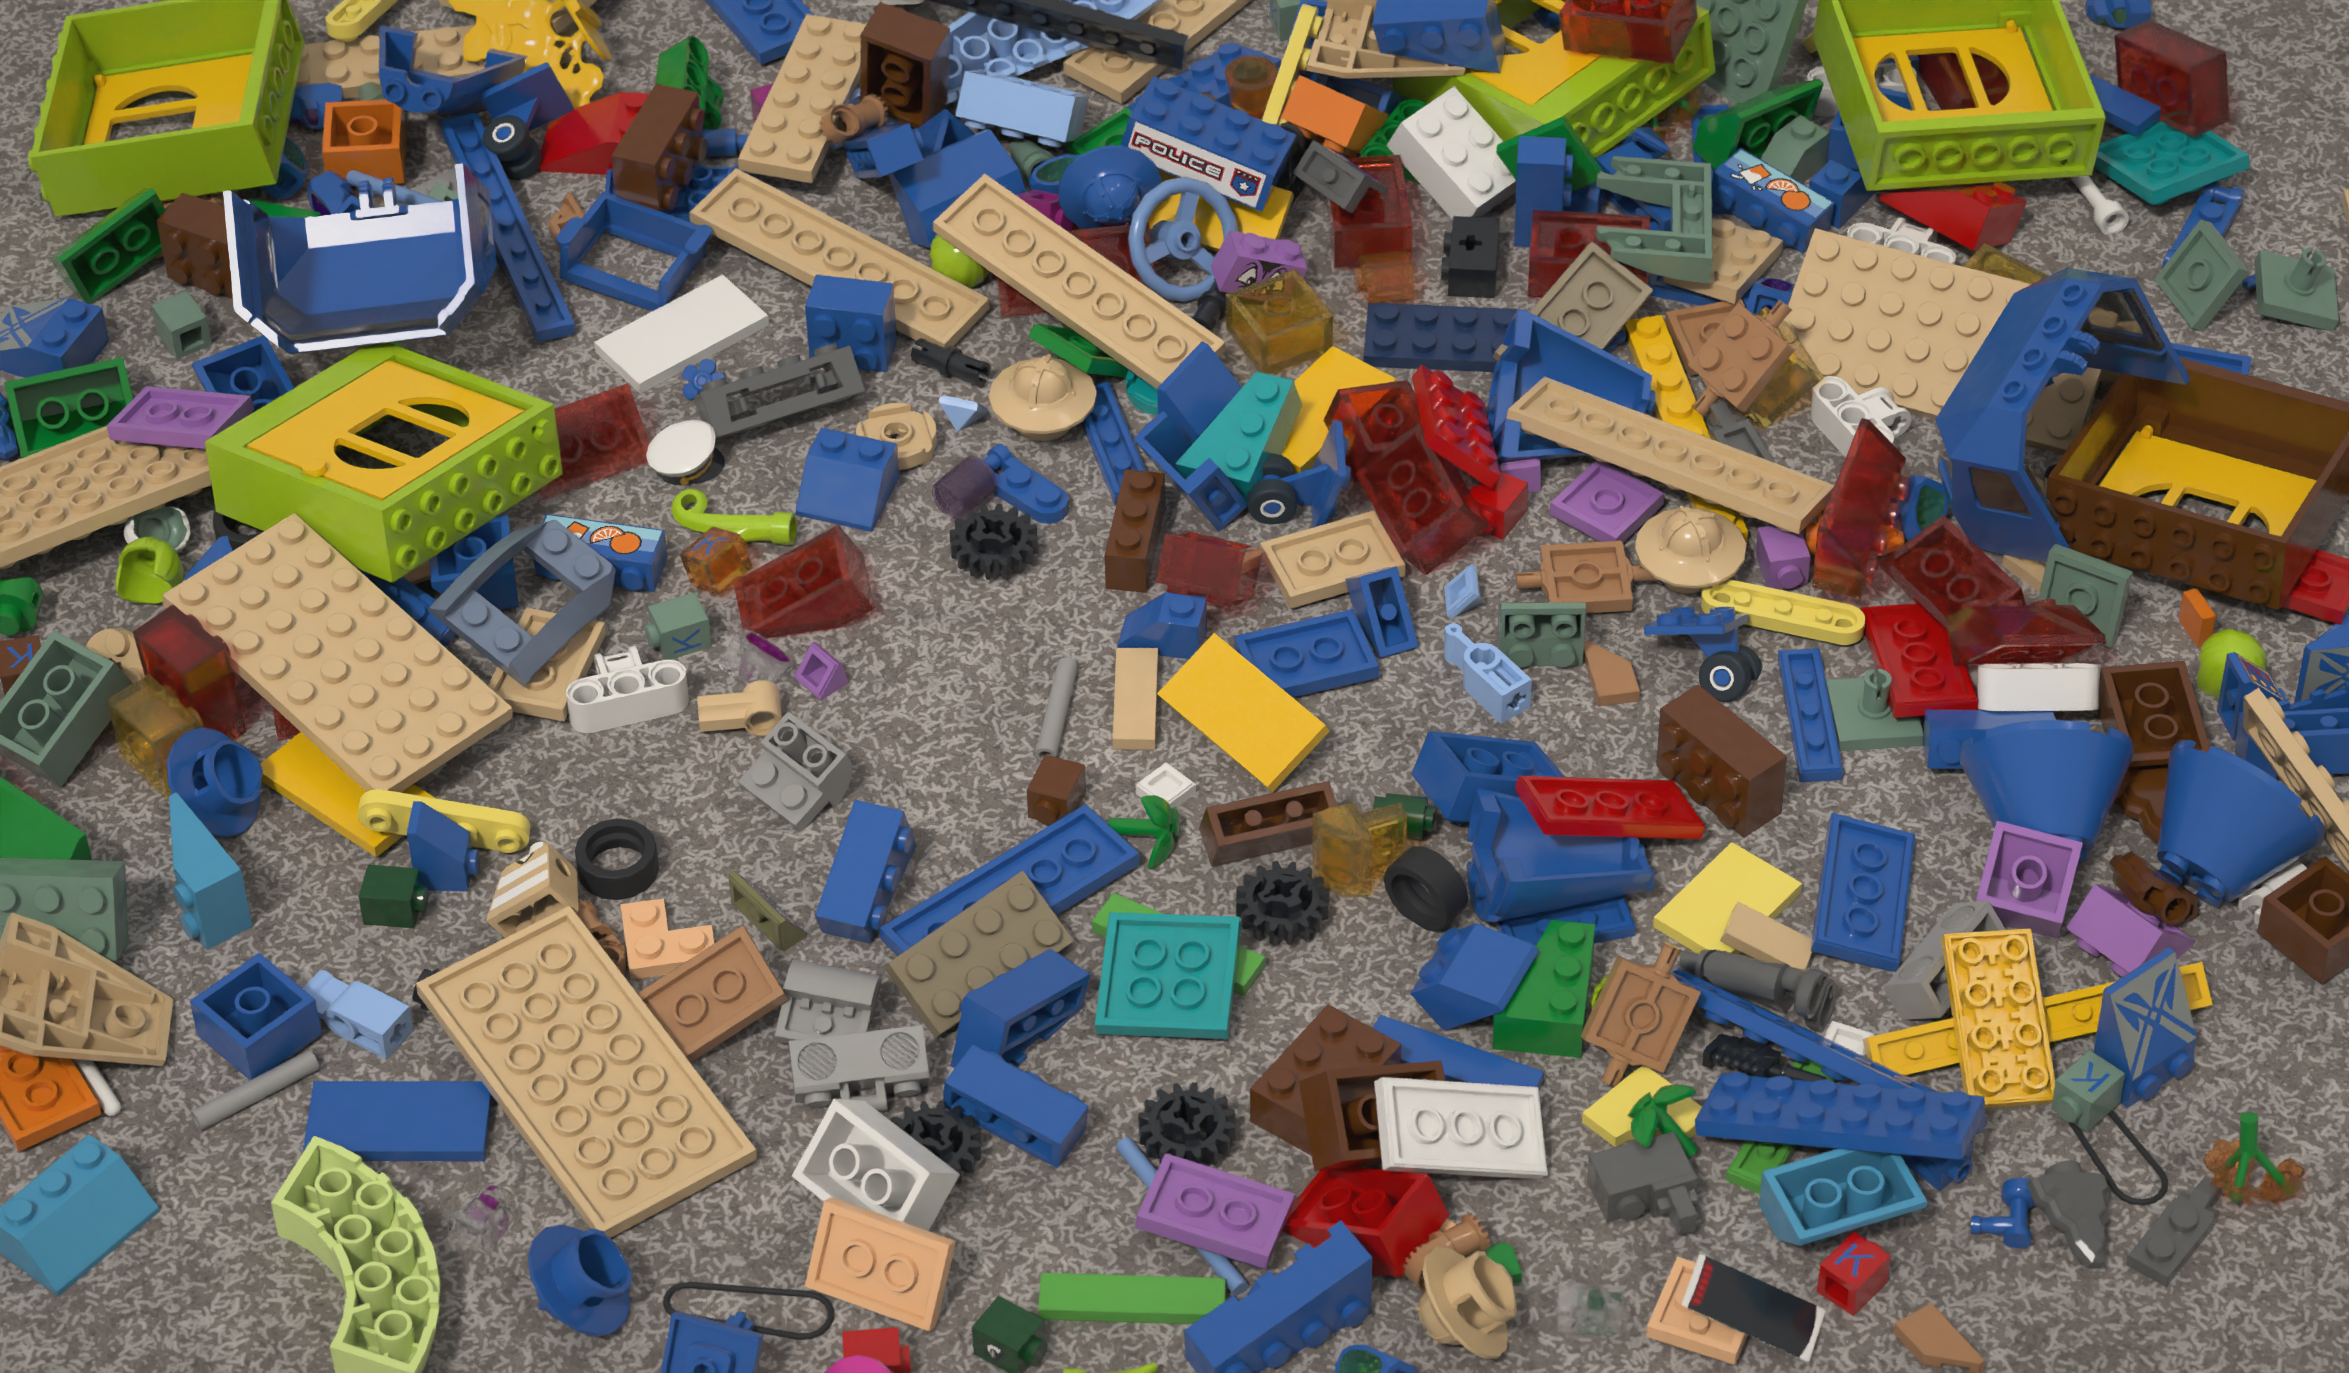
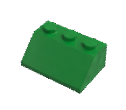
(1755, 121)
(112, 247)
(66, 403)
(35, 831)

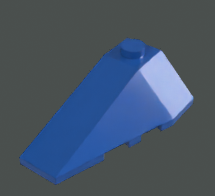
(245, 370)

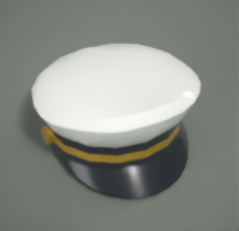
(685, 453)

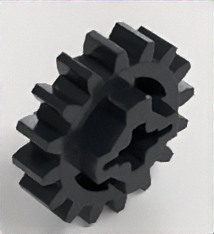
(994, 541)
(1282, 902)
(1187, 1125)
(942, 1134)

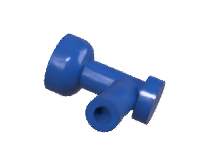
(2013, 1228)

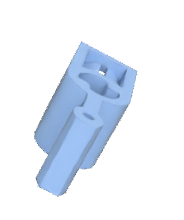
(1488, 675)
(361, 1013)

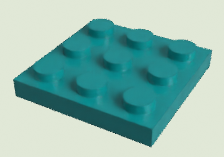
(2168, 161)
(1168, 975)

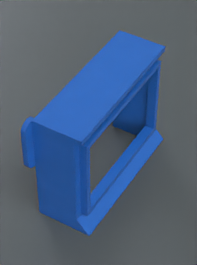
(640, 225)

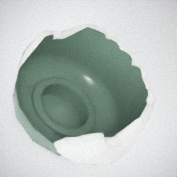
(164, 523)

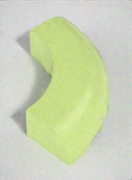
(376, 1252)

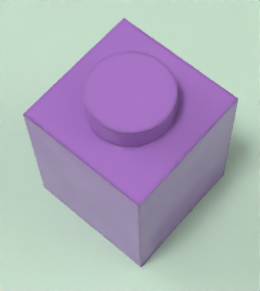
(1782, 558)

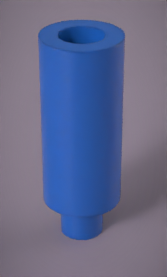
(723, 142)

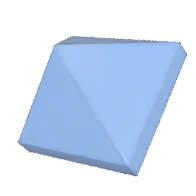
(961, 412)
(1462, 592)

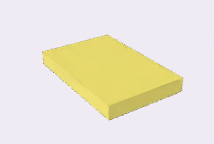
(1704, 906)

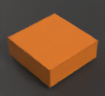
(2196, 616)

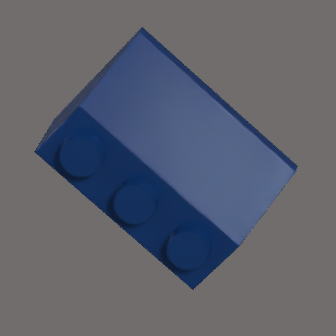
(943, 176)

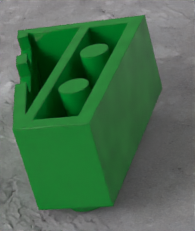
(1552, 996)

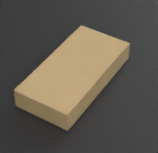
(1765, 938)

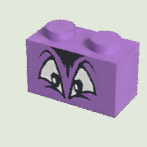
(1254, 258)

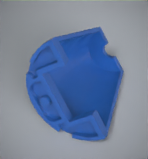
(433, 92)
(1545, 350)
(1528, 873)

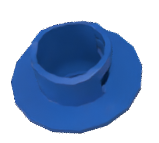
(1106, 186)
(216, 780)
(580, 1279)

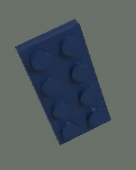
(1434, 336)

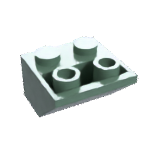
(1542, 633)

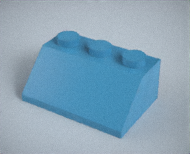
(1836, 1194)
(73, 1215)

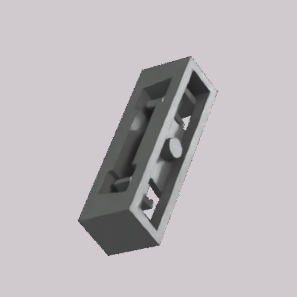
(839, 372)

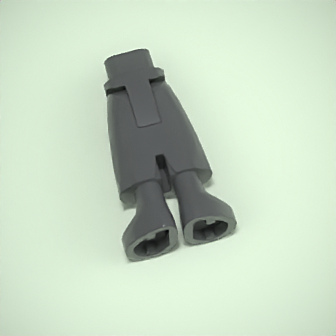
(1767, 983)

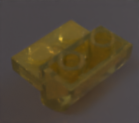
(1357, 847)

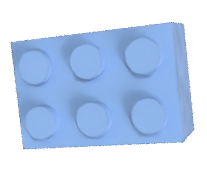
(1021, 107)

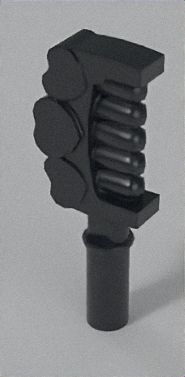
(1752, 1058)

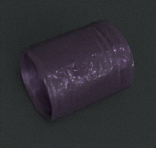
(964, 487)

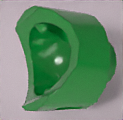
(19, 605)

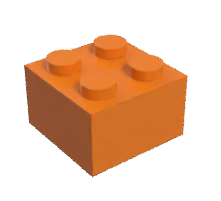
(1332, 117)
(365, 138)

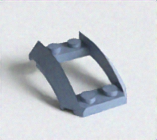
(497, 634)

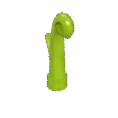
(778, 528)

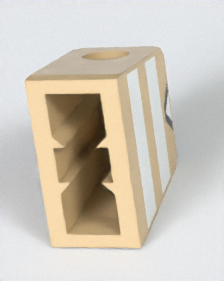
(533, 890)

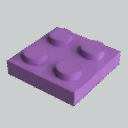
(1606, 503)

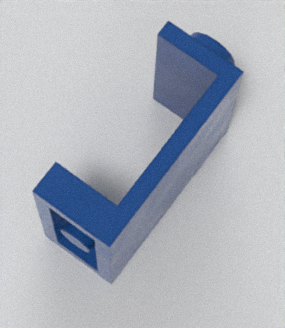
(1205, 488)

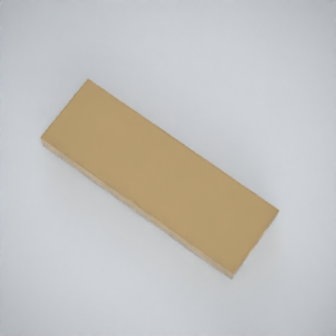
(1135, 699)

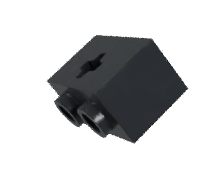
(1473, 257)

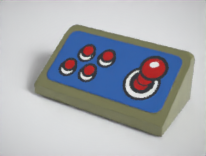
(764, 913)

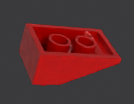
(589, 135)
(1963, 212)
(1381, 1208)

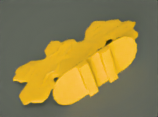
(526, 30)

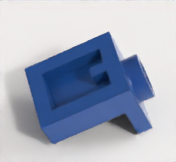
(1940, 1171)

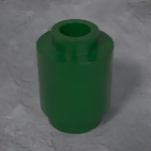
(1419, 815)

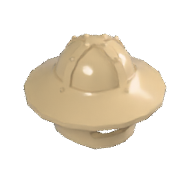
(1042, 397)
(1690, 548)
(1467, 1301)

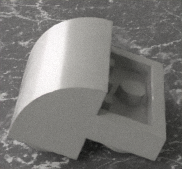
(798, 772)
(826, 1001)

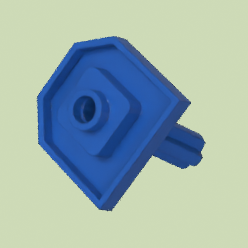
(711, 1346)

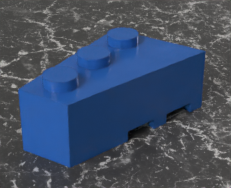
(1442, 31)
(2320, 721)
(865, 872)
(1021, 1007)

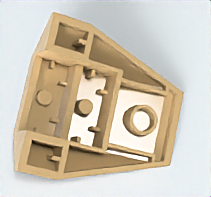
(1350, 48)
(75, 1002)

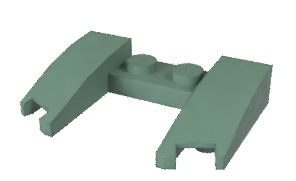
(1685, 188)

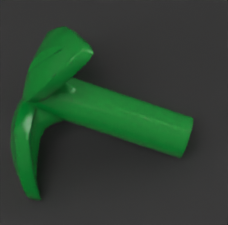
(1162, 825)
(1652, 1113)

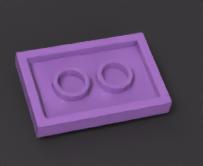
(178, 417)
(1215, 1211)

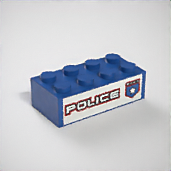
(1209, 142)

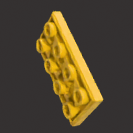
(1249, 220)
(1316, 391)
(1243, 712)
(325, 791)
(1999, 1017)

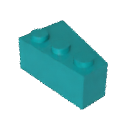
(1247, 431)

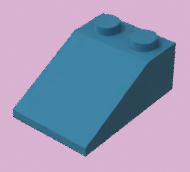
(207, 880)

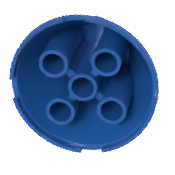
(2049, 776)
(2228, 824)

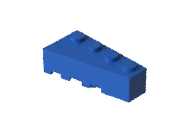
(1286, 1311)

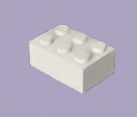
(1454, 156)
(874, 1165)

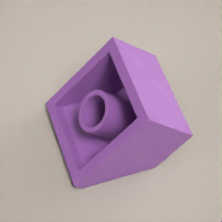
(2029, 878)
(2123, 932)

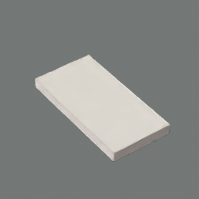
(681, 333)
(1460, 1128)

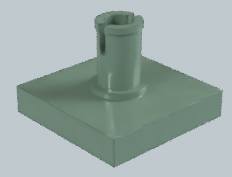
(2202, 275)
(2297, 289)
(2088, 584)
(1864, 715)

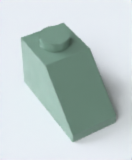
(1798, 149)

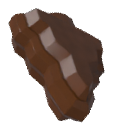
(2143, 797)
(2153, 890)

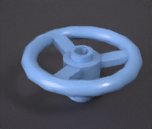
(1176, 237)

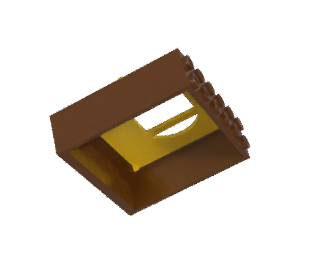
(2220, 440)

